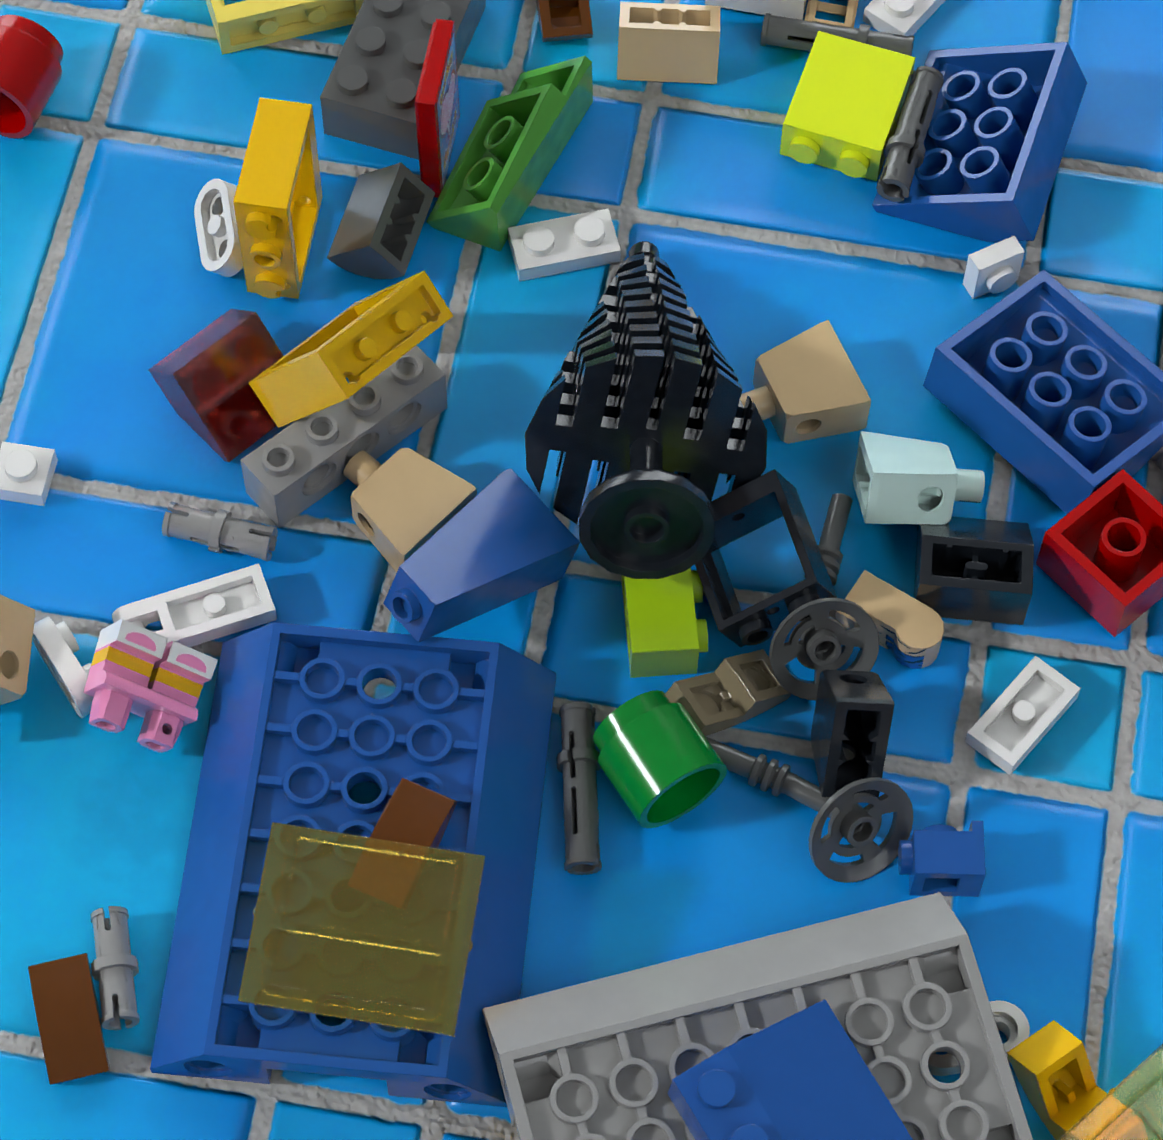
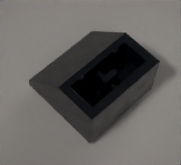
(975, 569)

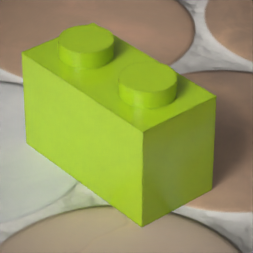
(663, 624)

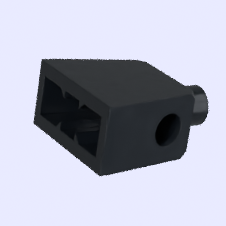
(854, 714)

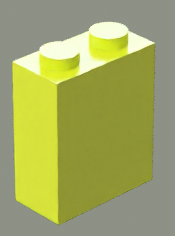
(846, 106)

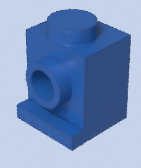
(944, 860)

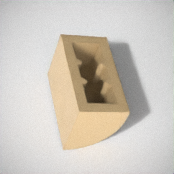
(668, 42)

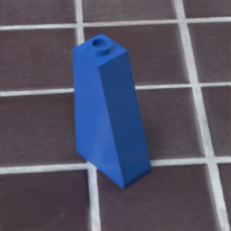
(481, 559)

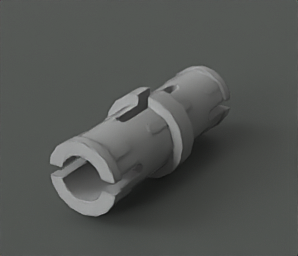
(219, 531)
(114, 968)

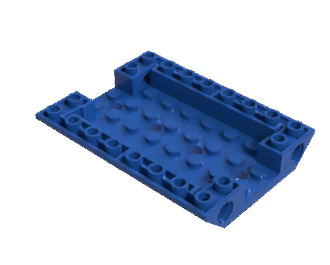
(286, 749)

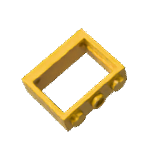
(278, 198)
(353, 346)

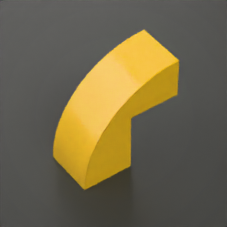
(1056, 1077)

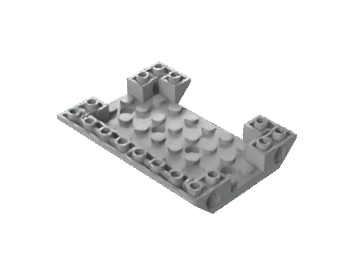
(896, 977)

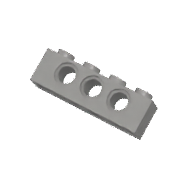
(312, 452)

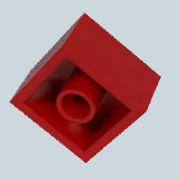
(1109, 553)

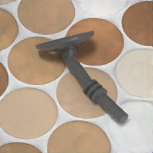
(819, 634)
(846, 815)

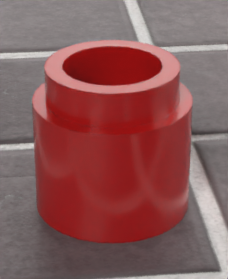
(27, 73)

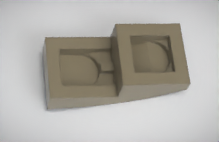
(730, 694)

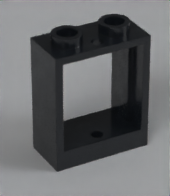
(739, 515)

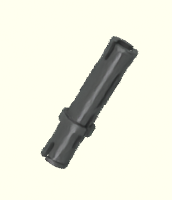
(801, 34)
(906, 148)
(579, 768)

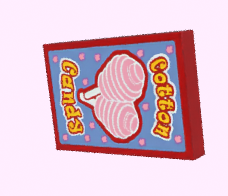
(437, 105)

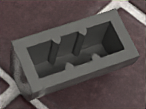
(382, 223)

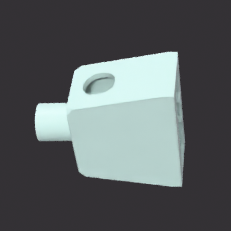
(910, 480)

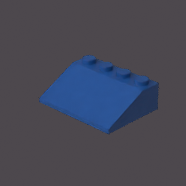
(993, 140)
(1052, 390)
(787, 1085)

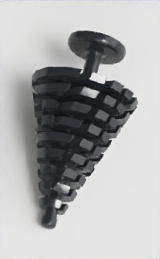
(645, 401)

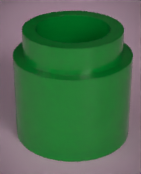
(657, 758)

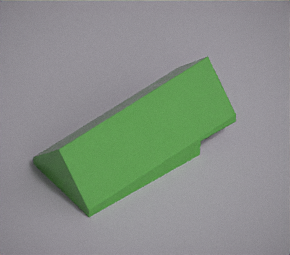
(513, 152)

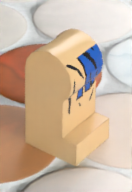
(902, 622)

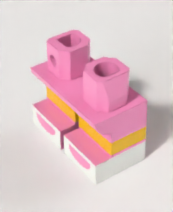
(149, 678)

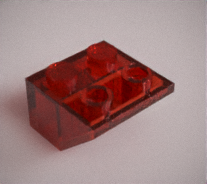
(211, 379)

